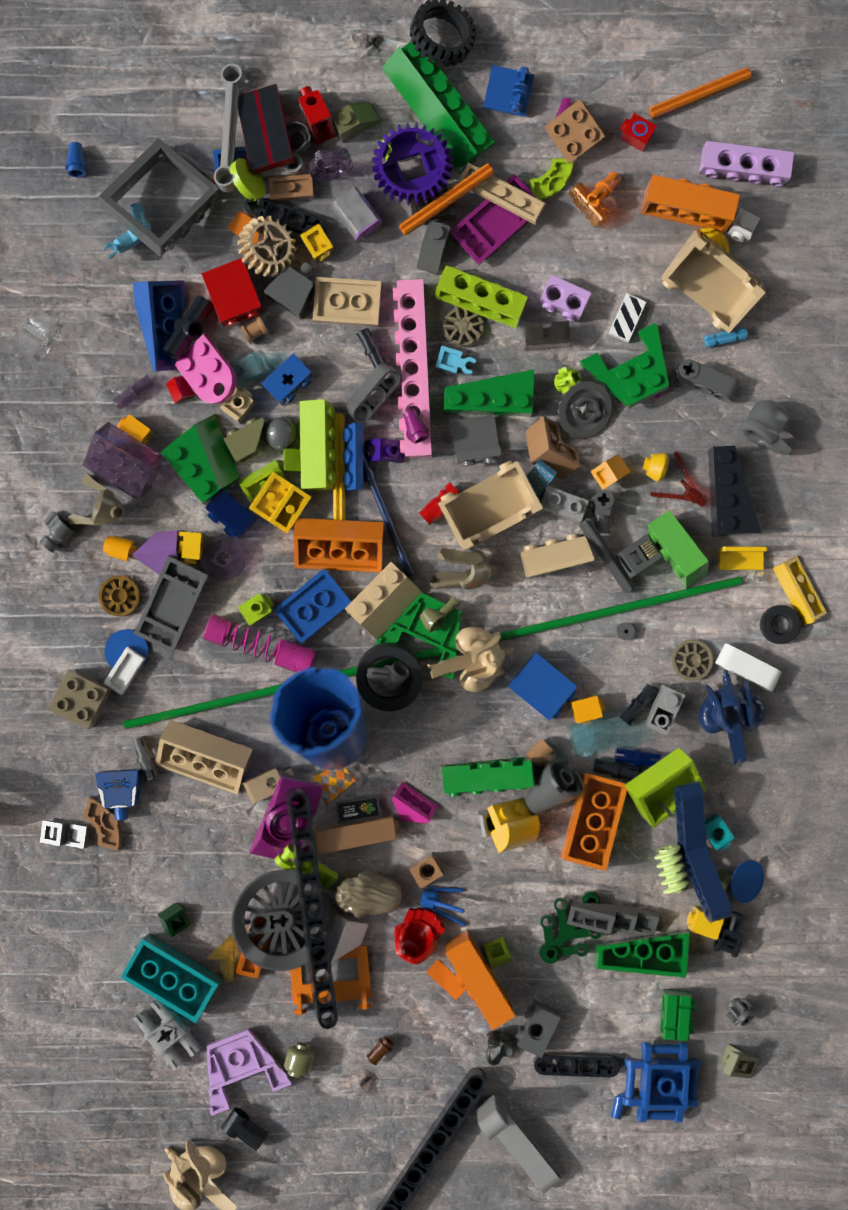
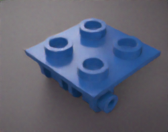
(509, 90)

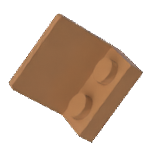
(575, 131)

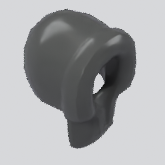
(765, 424)

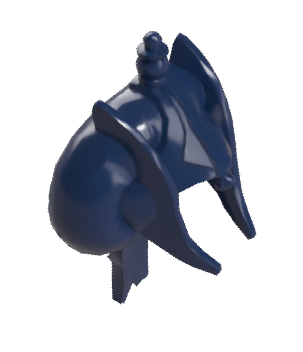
(729, 709)

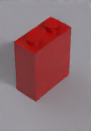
(232, 293)

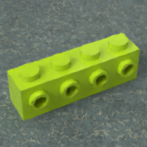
(317, 445)

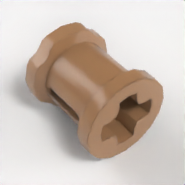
(254, 330)

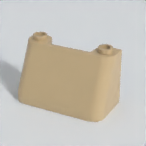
(714, 280)
(490, 506)

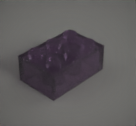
(122, 460)

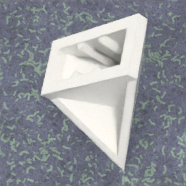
(345, 935)

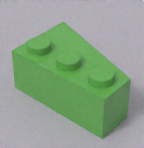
(678, 549)

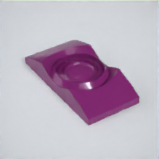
(489, 227)
(274, 829)

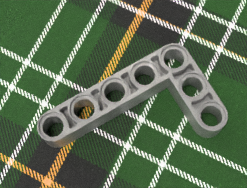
(498, 1121)

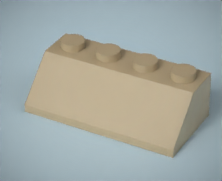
(203, 756)

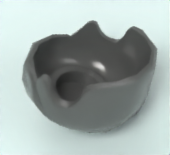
(300, 137)
(280, 433)

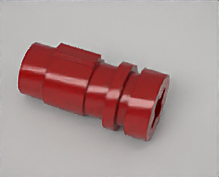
(432, 510)

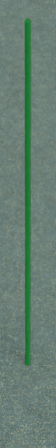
(510, 634)

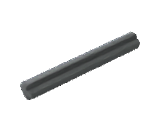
(606, 555)

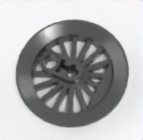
(270, 959)

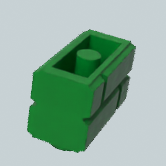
(676, 1015)

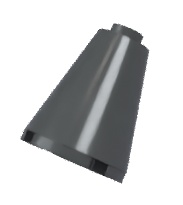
(554, 787)

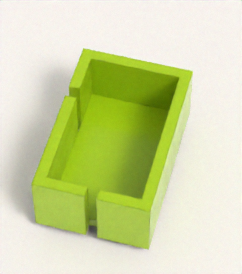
(659, 784)

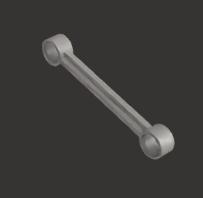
(229, 124)

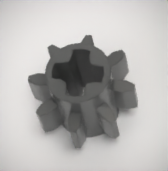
(740, 1011)

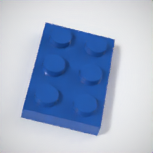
(312, 606)

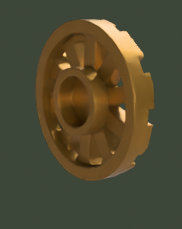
(119, 595)

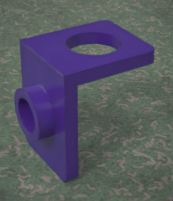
(385, 450)

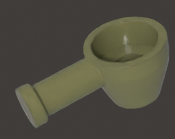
(433, 619)

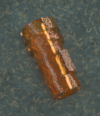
(596, 214)

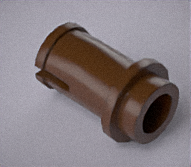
(379, 1051)

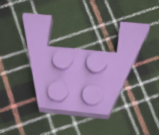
(236, 1059)

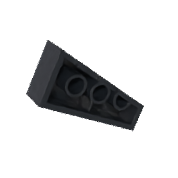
(729, 495)

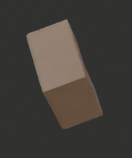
(546, 444)

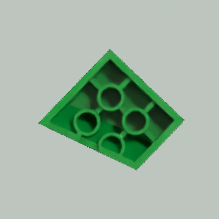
(203, 459)

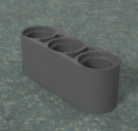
(383, 388)

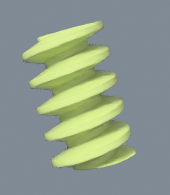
(672, 869)

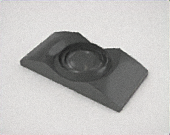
(171, 604)

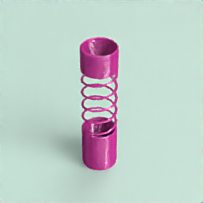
(289, 655)

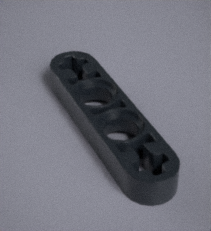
(286, 213)
(576, 1060)

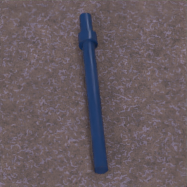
(369, 476)

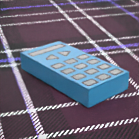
(540, 477)

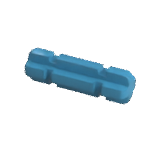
(725, 337)

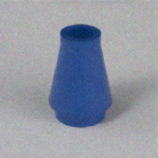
(76, 161)

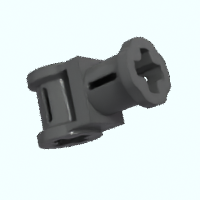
(602, 513)

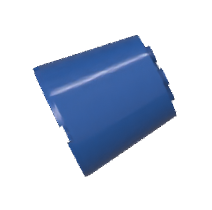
(311, 709)

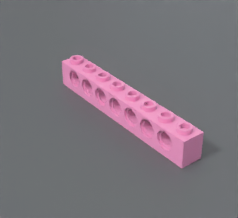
(413, 291)

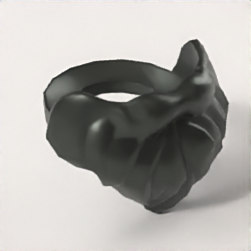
(495, 1039)

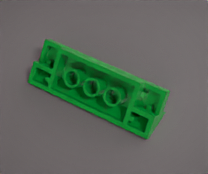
(437, 105)

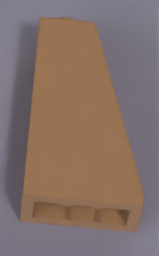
(355, 834)

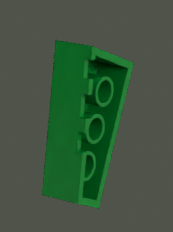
(653, 955)

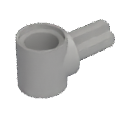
(390, 675)

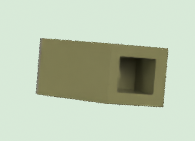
(246, 441)

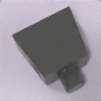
(292, 289)

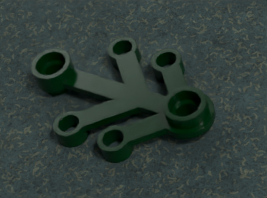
(565, 932)

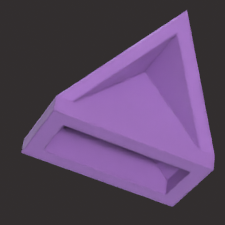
(157, 549)

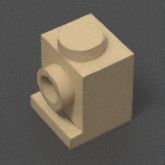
(238, 413)

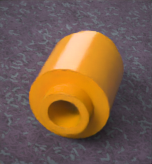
(119, 548)

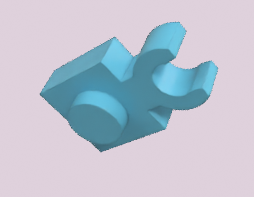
(451, 360)

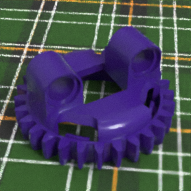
(405, 145)

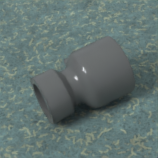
(58, 532)

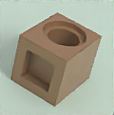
(424, 879)

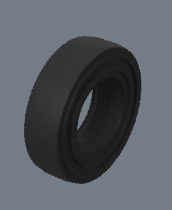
(793, 624)

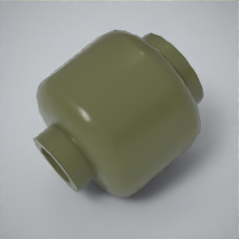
(299, 1060)

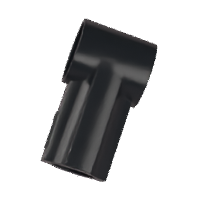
(240, 1126)

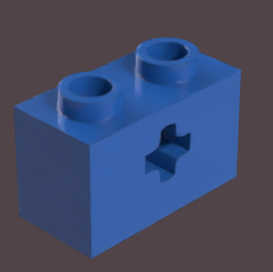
(294, 370)

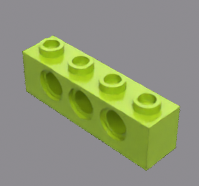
(484, 306)

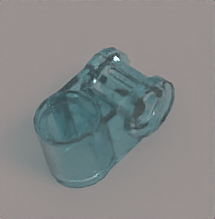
(251, 367)

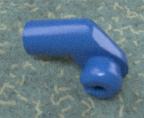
(617, 1109)

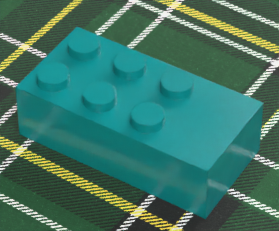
(171, 978)

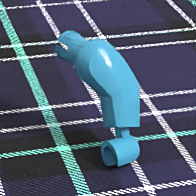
(128, 240)

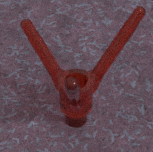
(691, 492)

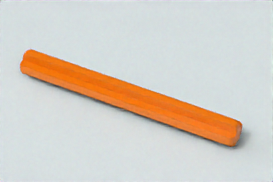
(700, 93)
(446, 199)

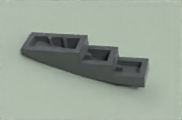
(611, 917)

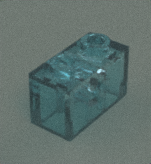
(582, 738)

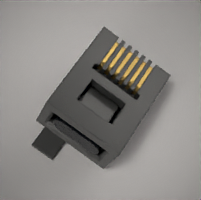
(638, 556)

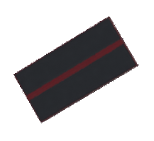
(264, 129)

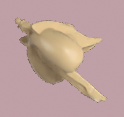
(480, 660)
(192, 1176)

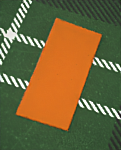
(446, 979)

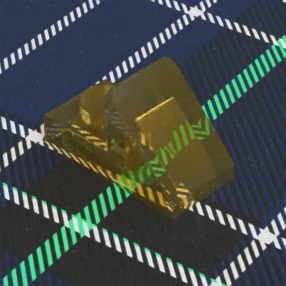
(226, 951)

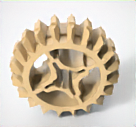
(270, 235)

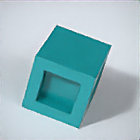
(724, 840)

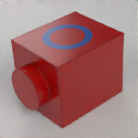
(637, 131)

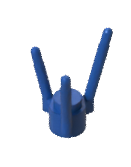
(431, 900)

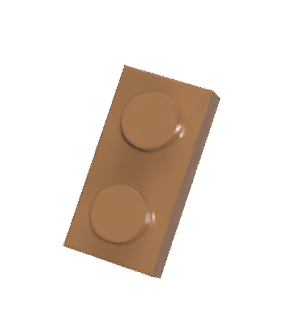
(291, 187)

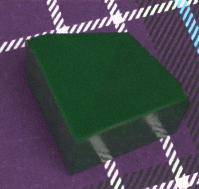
(173, 919)

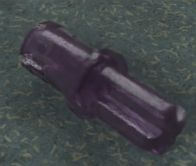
(133, 392)

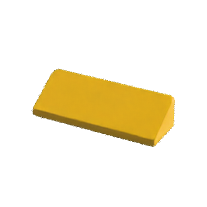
(800, 590)

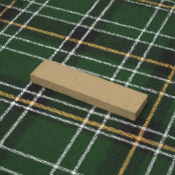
(507, 196)

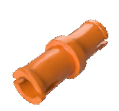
(603, 188)

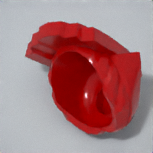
(417, 935)

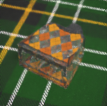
(334, 783)

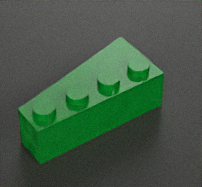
(493, 396)
(487, 775)

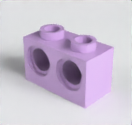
(567, 293)

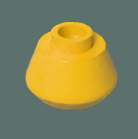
(656, 466)

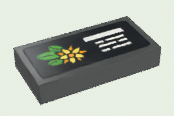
(358, 809)

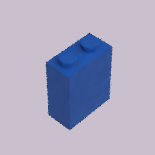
(543, 687)

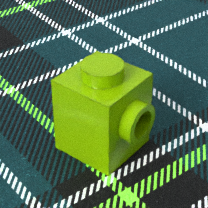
(256, 608)

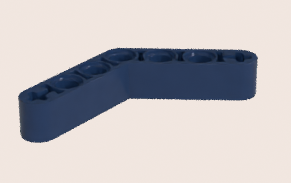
(697, 859)

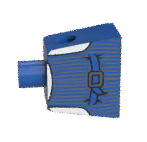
(119, 790)

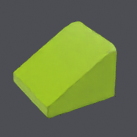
(292, 460)
(497, 952)

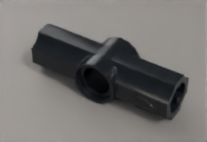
(188, 328)

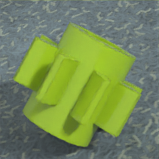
(566, 379)

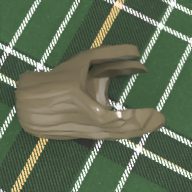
(368, 894)

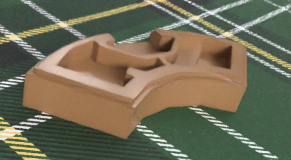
(104, 821)

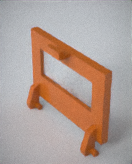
(350, 980)

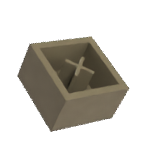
(80, 699)

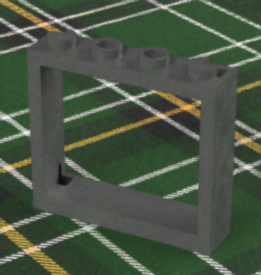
(135, 172)

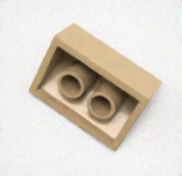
(556, 555)
(383, 600)

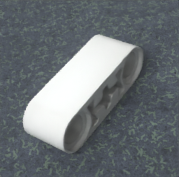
(748, 667)

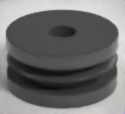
(630, 631)

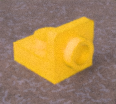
(317, 243)

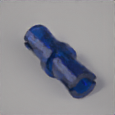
(636, 757)

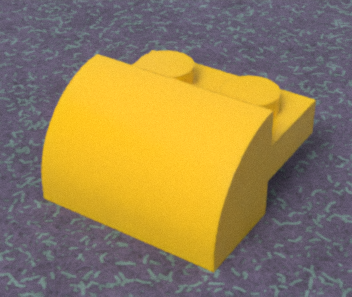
(280, 502)
(513, 825)

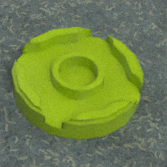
(249, 185)

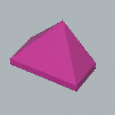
(413, 805)

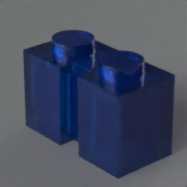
(231, 514)

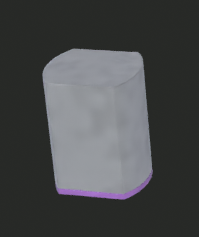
(357, 214)

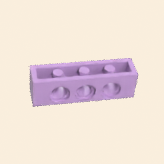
(756, 157)

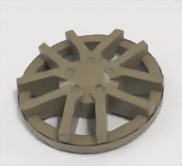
(462, 327)
(692, 660)

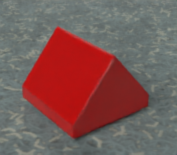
(179, 389)

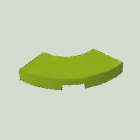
(553, 180)

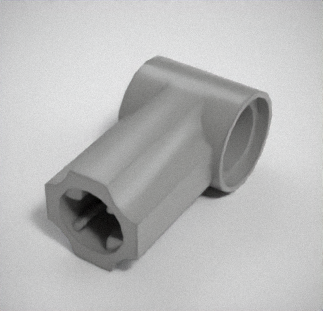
(284, 170)

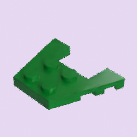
(636, 378)
(412, 624)

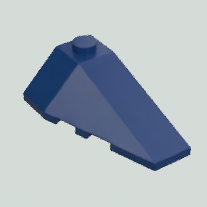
(158, 308)

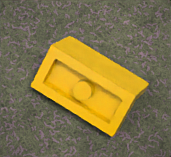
(741, 558)

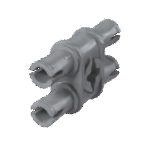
(164, 1044)

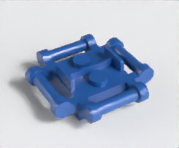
(663, 1082)

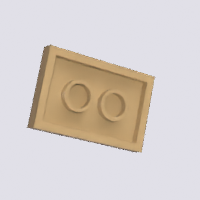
(347, 301)

